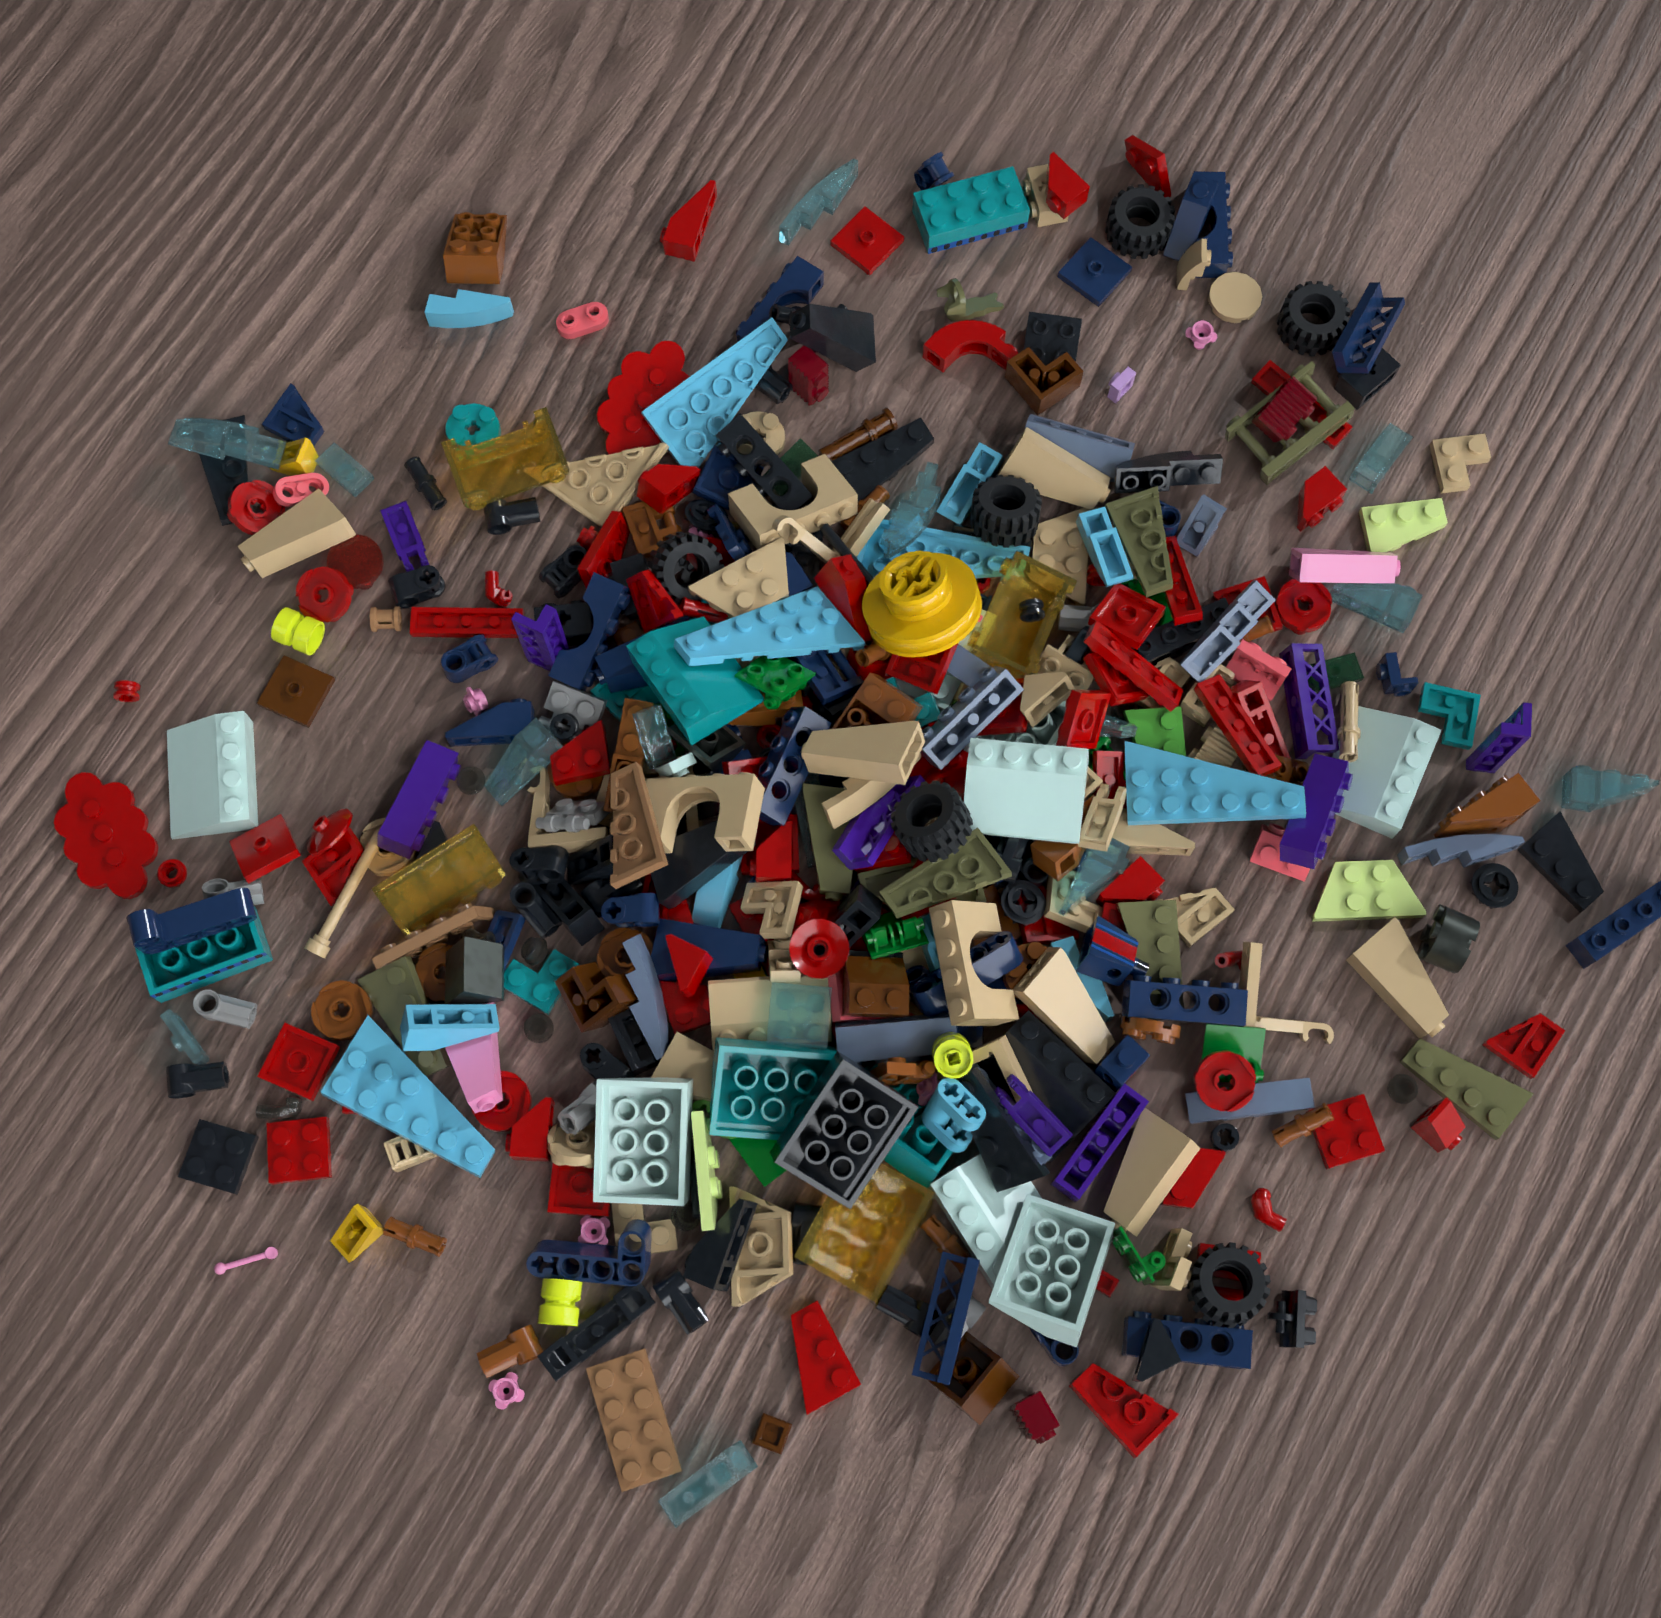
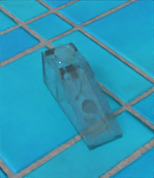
(1383, 603)
(522, 761)
(1095, 872)
(708, 1483)

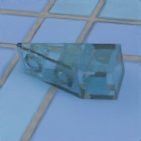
(1593, 790)

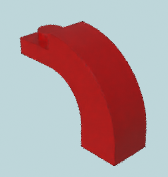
(968, 338)

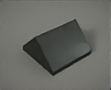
(713, 749)
(474, 972)

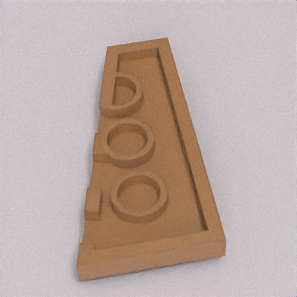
(634, 828)
(437, 934)

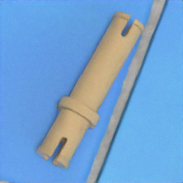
(1348, 730)

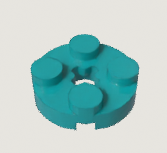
(469, 415)

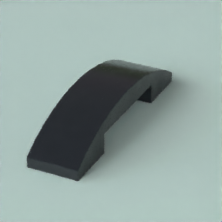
(596, 1331)

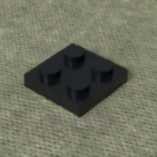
(218, 1156)

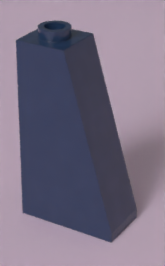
(617, 668)
(731, 950)

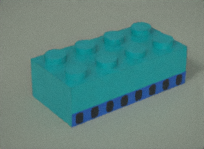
(970, 210)
(204, 961)

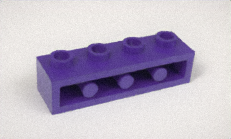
(1323, 786)
(418, 799)

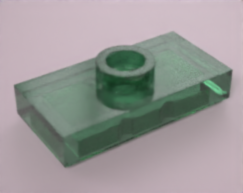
(797, 454)
(1339, 670)

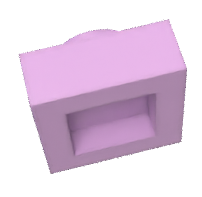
(1121, 384)

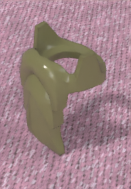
(962, 309)

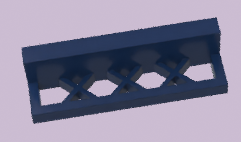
(1359, 330)
(957, 1321)

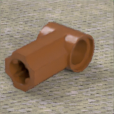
(518, 1349)

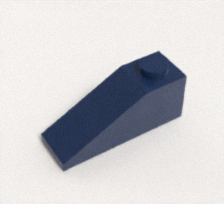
(1191, 216)
(493, 726)

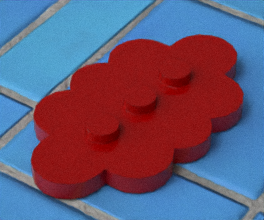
(642, 383)
(106, 835)

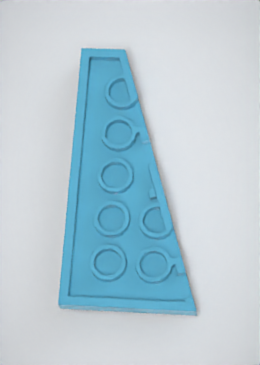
(712, 396)
(979, 556)
(776, 630)
(1187, 790)
(394, 1093)

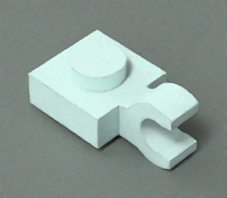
(677, 767)

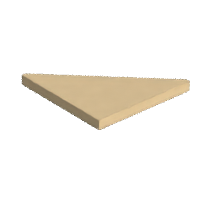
(605, 481)

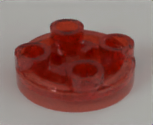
(358, 560)

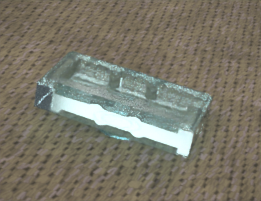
(344, 469)
(1117, 728)
(654, 736)
(183, 1038)

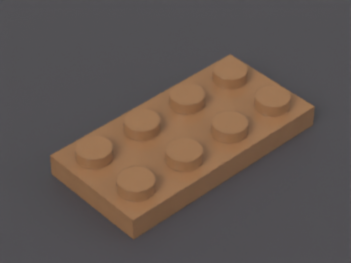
(634, 1420)

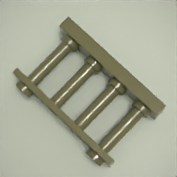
(1293, 448)

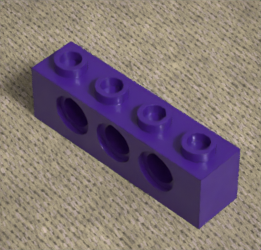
(1099, 1143)

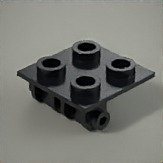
(1052, 336)

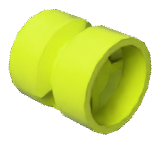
(295, 630)
(952, 1055)
(560, 1302)

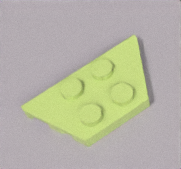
(1367, 892)
(706, 1161)

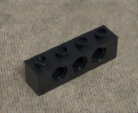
(741, 432)
(1177, 640)

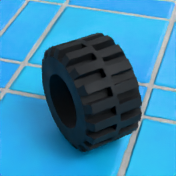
(1145, 204)
(1319, 301)
(1005, 511)
(672, 550)
(941, 836)
(1245, 1268)

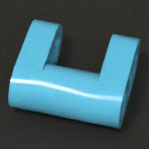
(943, 1109)

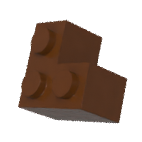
(1041, 384)
(593, 997)

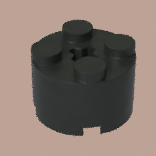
(1448, 939)

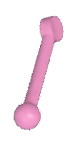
(270, 1253)

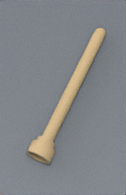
(320, 942)

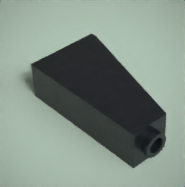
(836, 333)
(692, 864)

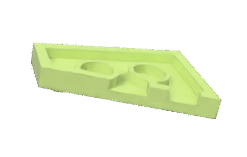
(1396, 524)

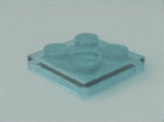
(799, 1015)

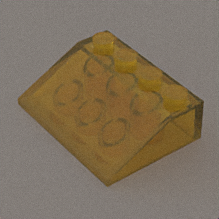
(440, 881)
(867, 1242)

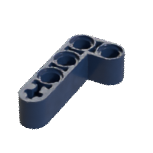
(164, 931)
(989, 960)
(551, 1260)

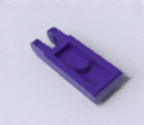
(404, 534)
(1034, 1117)

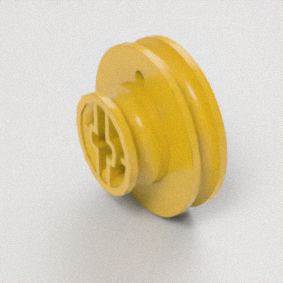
(922, 604)

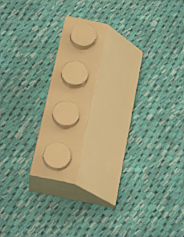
(742, 1007)

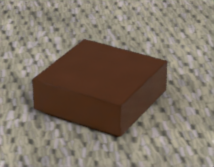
(772, 1433)

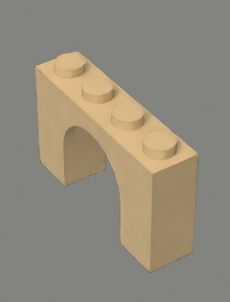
(832, 503)
(739, 802)
(966, 996)

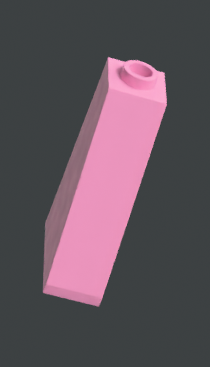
(1343, 566)
(478, 1070)

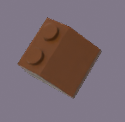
(875, 987)
(977, 1379)

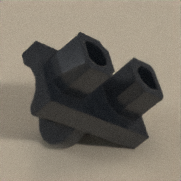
(1291, 1319)

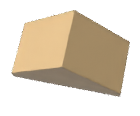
(1043, 694)

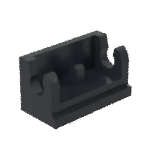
(633, 1042)

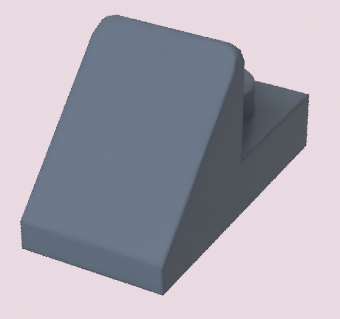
(1200, 525)

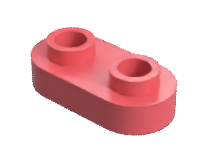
(583, 321)
(298, 488)

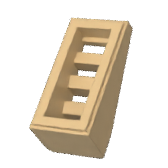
(410, 1161)

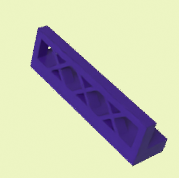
(541, 638)
(1300, 704)
(1502, 741)
(871, 829)

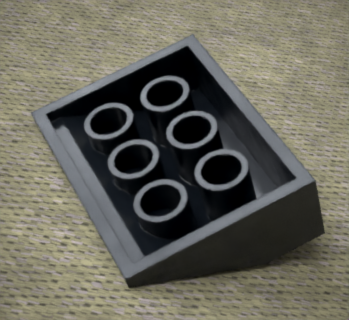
(1053, 1074)
(843, 1130)

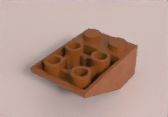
(475, 249)
(878, 703)
(1490, 809)

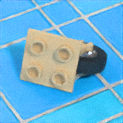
(1072, 664)

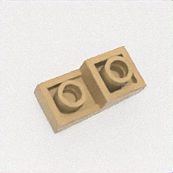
(1192, 263)
(780, 964)

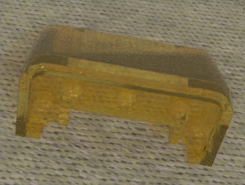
(507, 462)
(1002, 635)

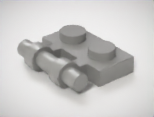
(566, 699)
(572, 815)

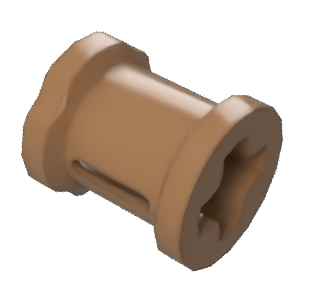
(386, 619)

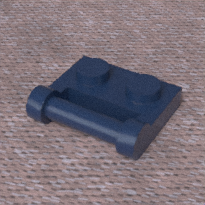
(827, 682)

